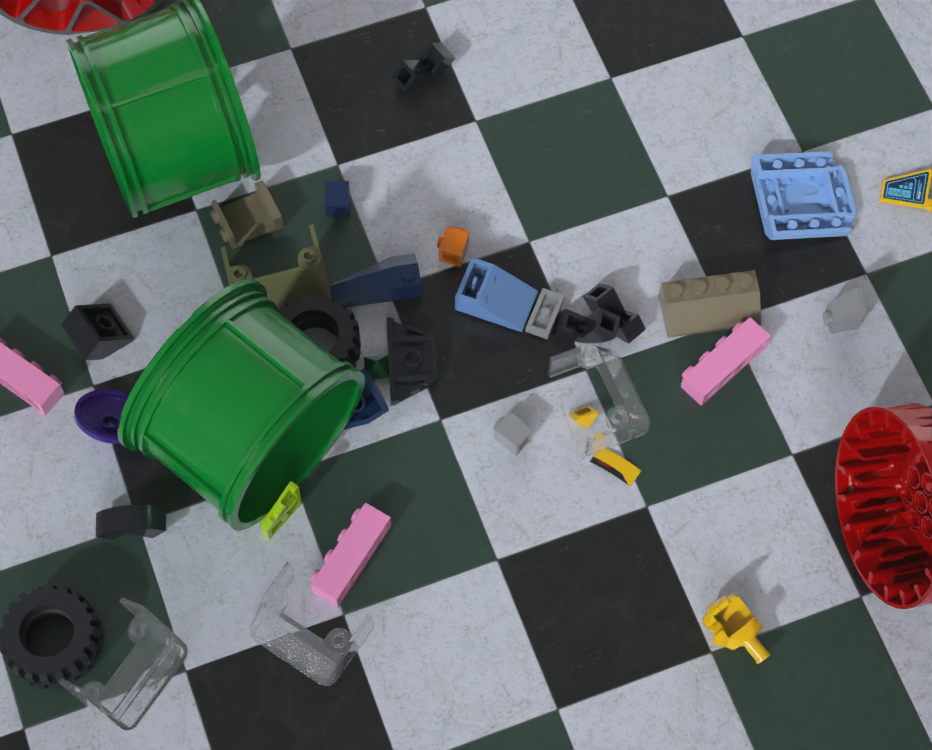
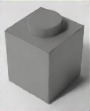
(512, 433)

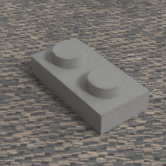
(545, 313)

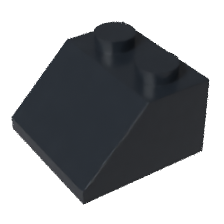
(96, 330)

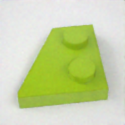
(282, 510)

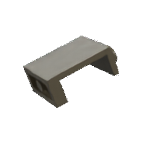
(248, 217)

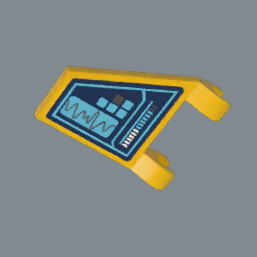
(908, 190)

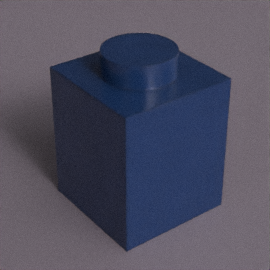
(337, 199)

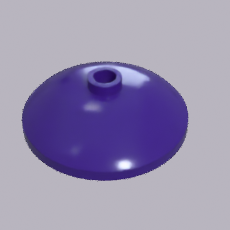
(100, 414)

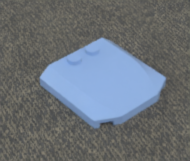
(802, 195)

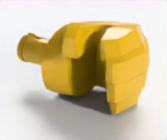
(734, 626)

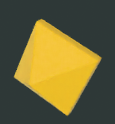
(584, 416)

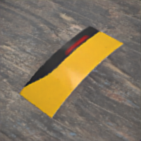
(616, 466)

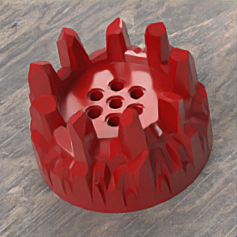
(887, 500)

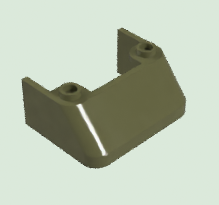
(289, 284)

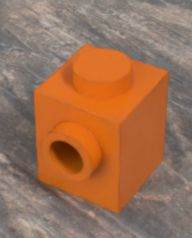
(453, 245)

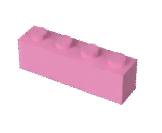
(725, 360)
(28, 380)
(350, 555)

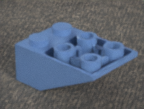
(494, 295)

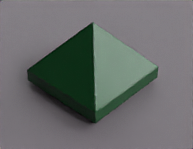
(377, 366)

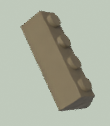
(709, 303)

